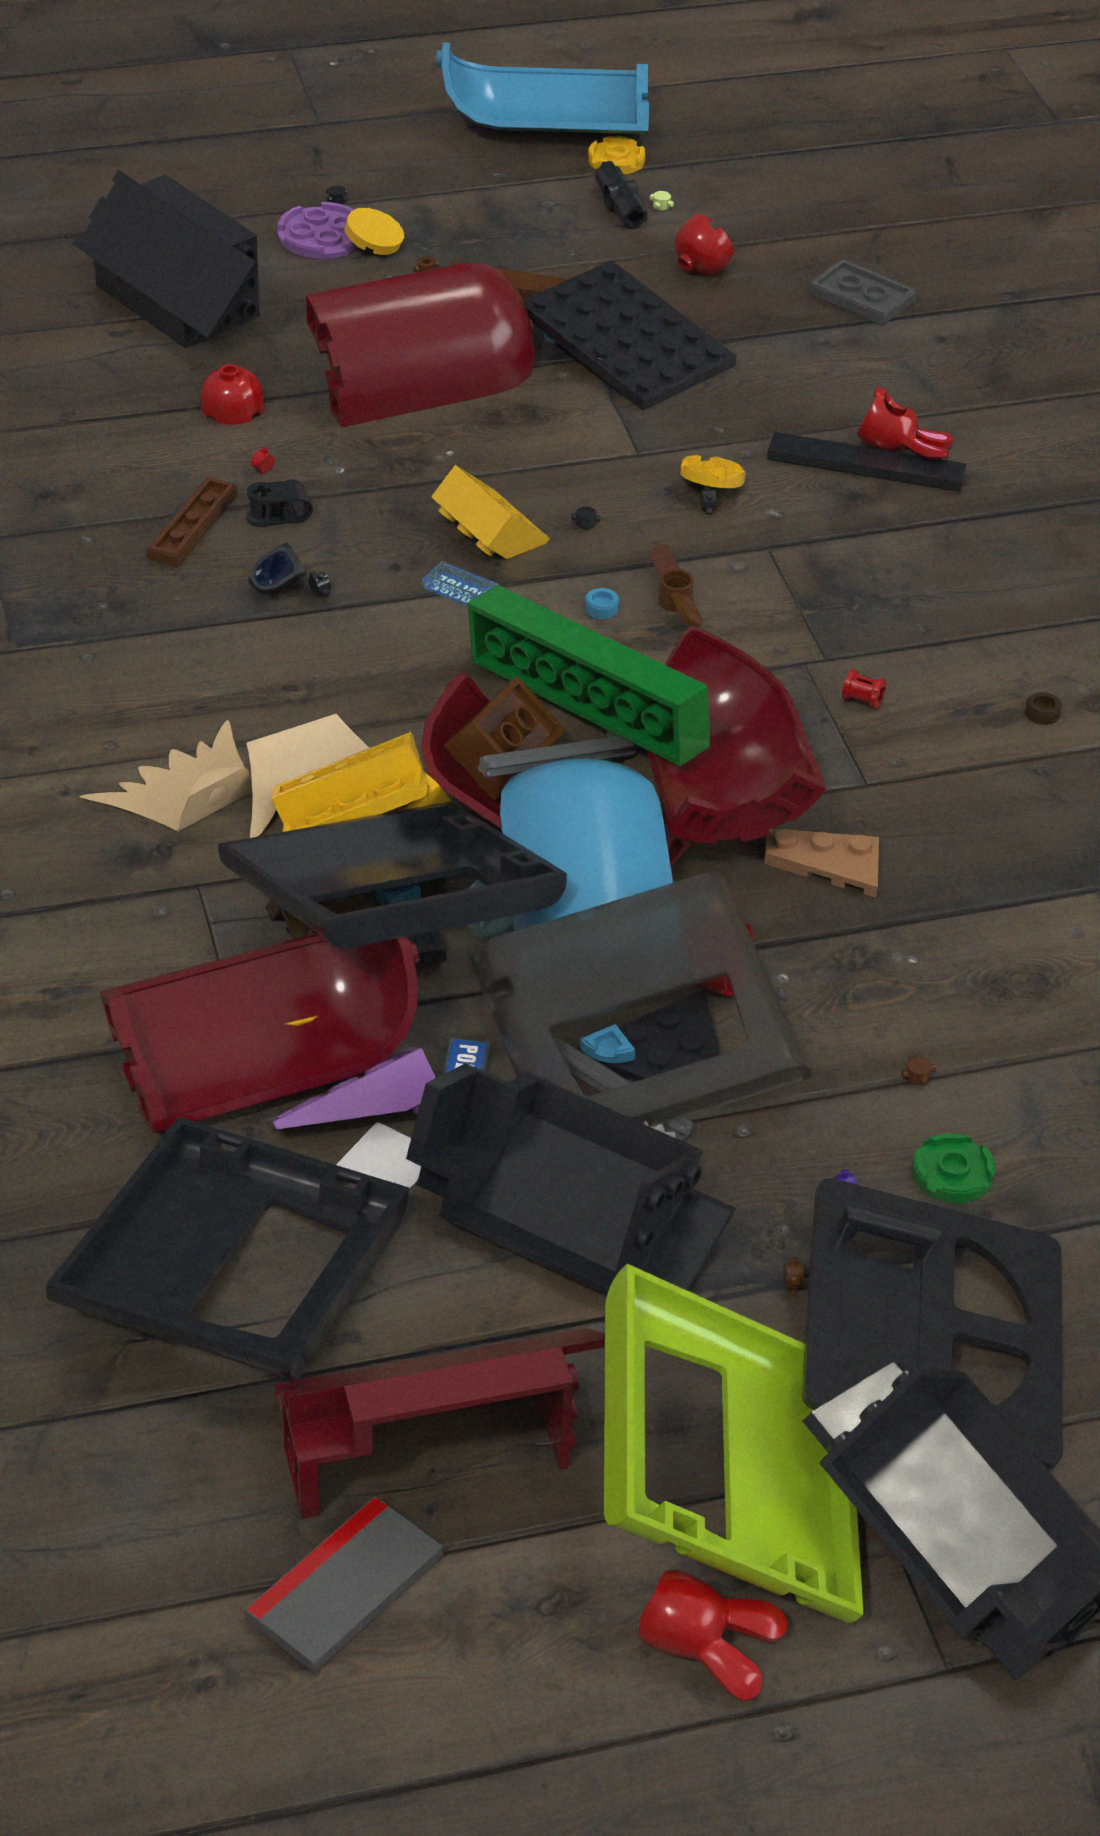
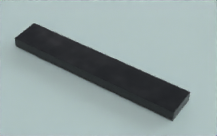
(866, 461)

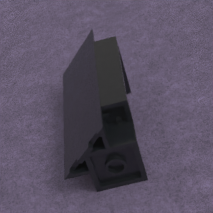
(173, 259)
(563, 1179)
(965, 1509)

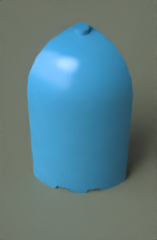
(547, 97)
(594, 825)

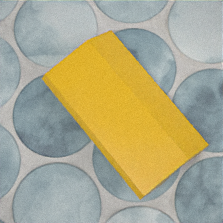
(353, 786)

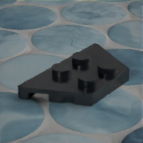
(669, 1038)

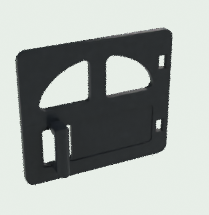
(881, 1313)

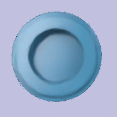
(601, 603)

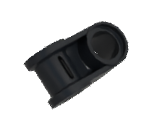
(279, 502)

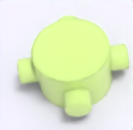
(661, 200)

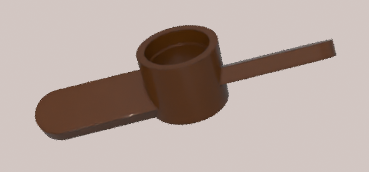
(675, 586)

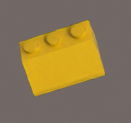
(486, 516)

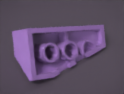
(384, 1089)

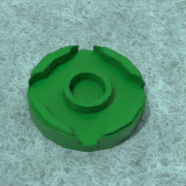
(953, 1168)

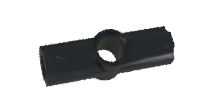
(621, 195)

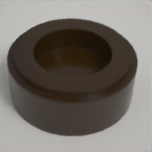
(1043, 708)

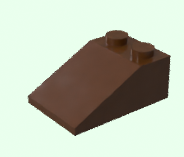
(505, 724)

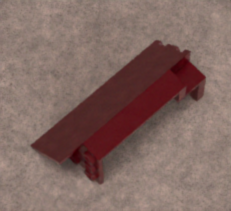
(334, 1413)

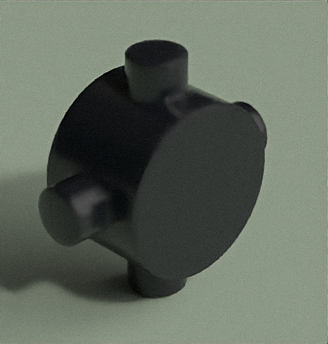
(337, 194)
(708, 499)
(586, 517)
(319, 583)

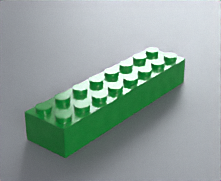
(590, 674)

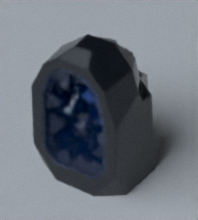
(276, 570)

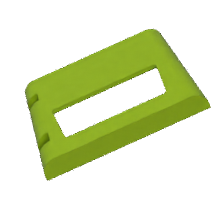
(782, 1510)

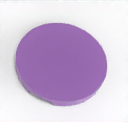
(316, 231)

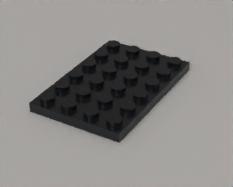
(628, 334)

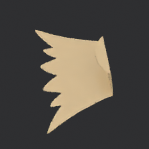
(292, 754)
(190, 787)

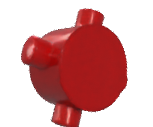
(262, 461)

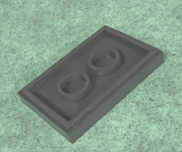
(862, 291)

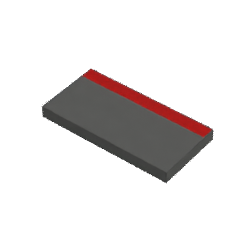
(344, 1583)

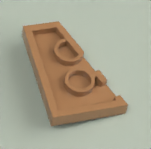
(831, 855)

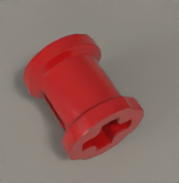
(864, 689)

